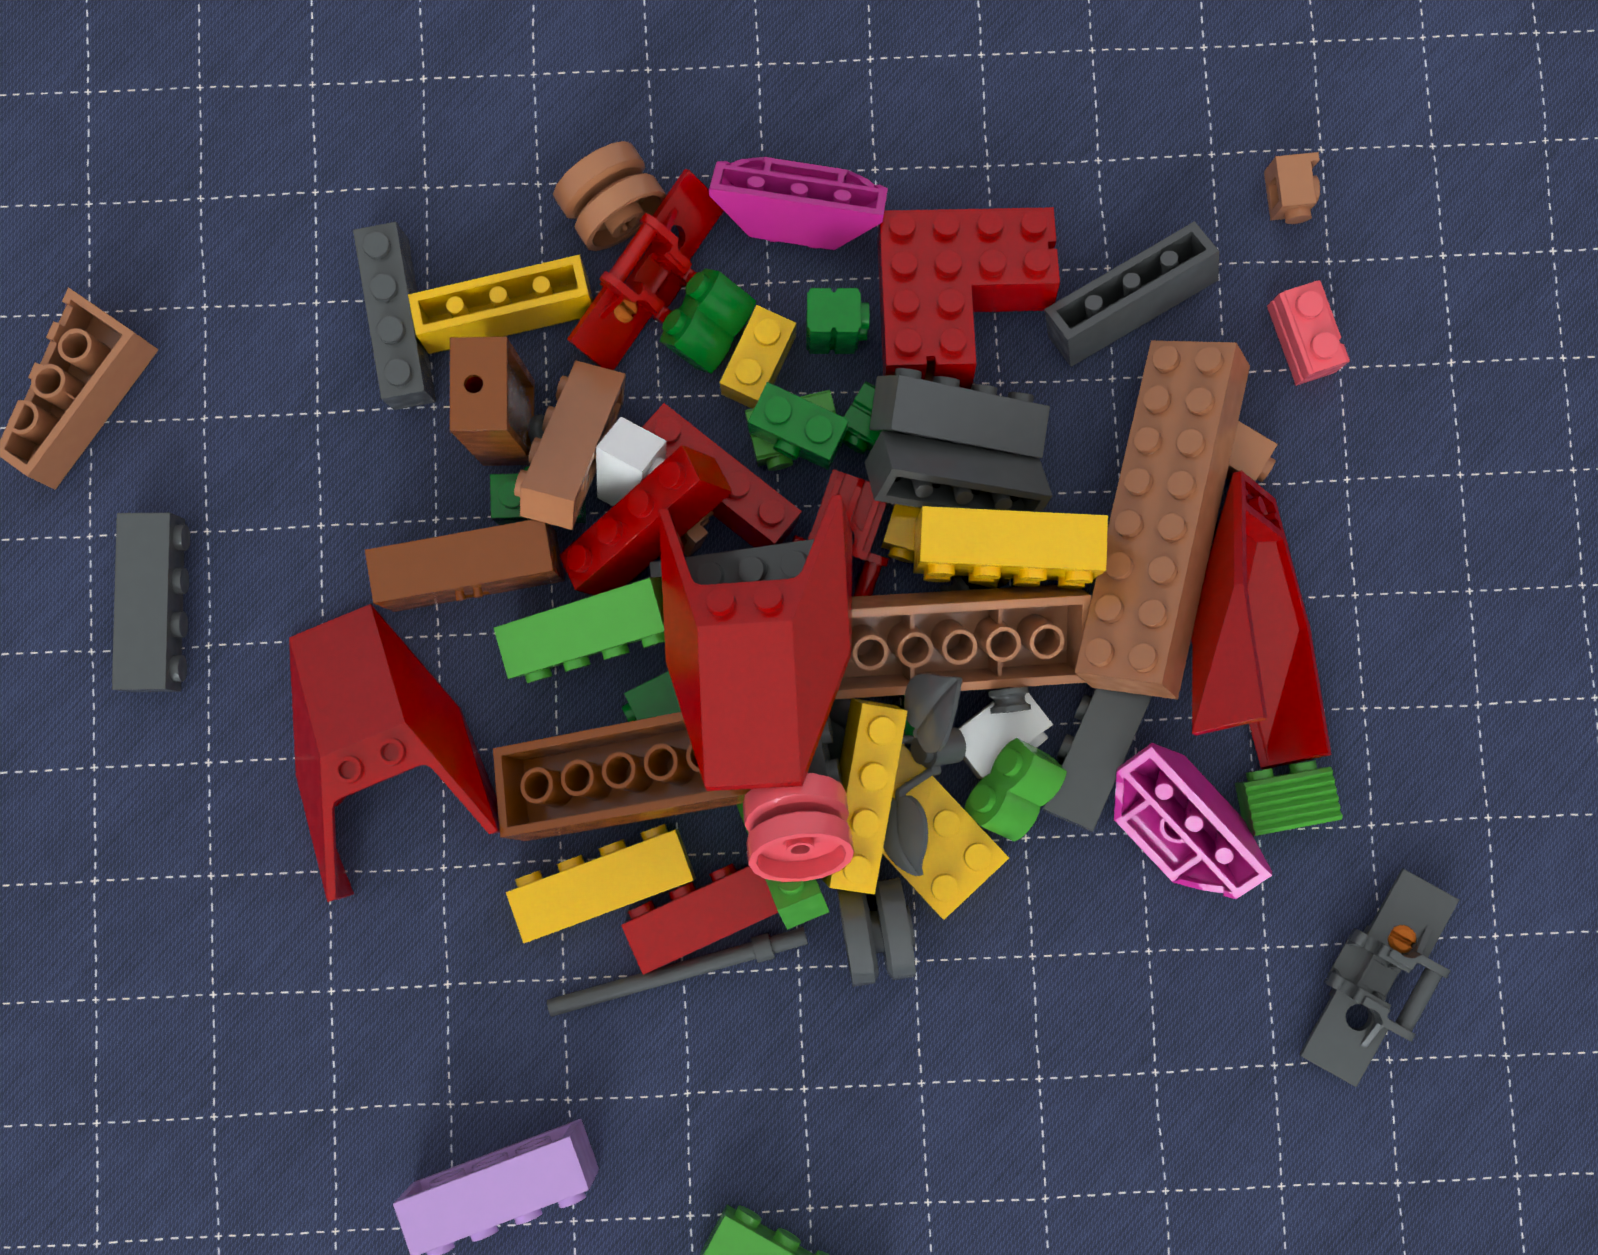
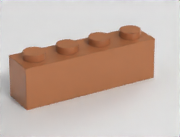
(566, 454)

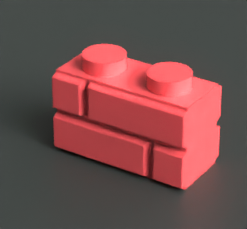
(1308, 332)

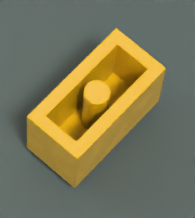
(758, 356)

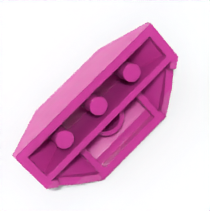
(797, 201)
(1186, 824)

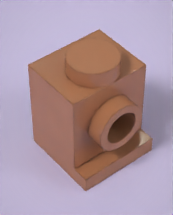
(1292, 187)

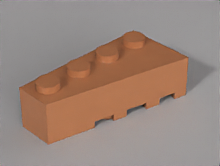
(72, 390)

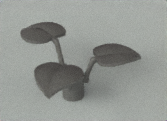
(934, 742)

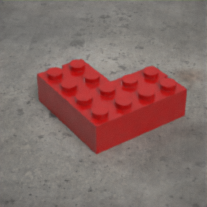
(956, 263)

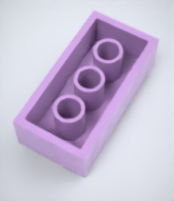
(497, 1189)

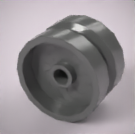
(878, 931)

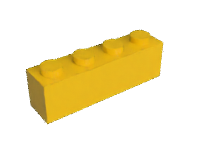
(502, 303)
(868, 776)
(600, 885)

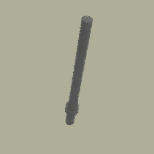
(761, 948)

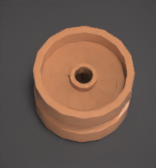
(608, 195)

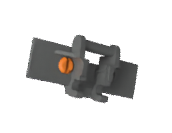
(1366, 969)

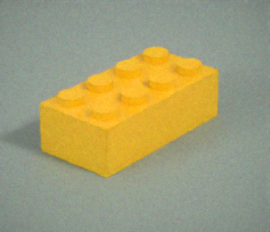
(1010, 545)
(958, 849)

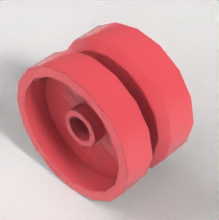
(798, 830)

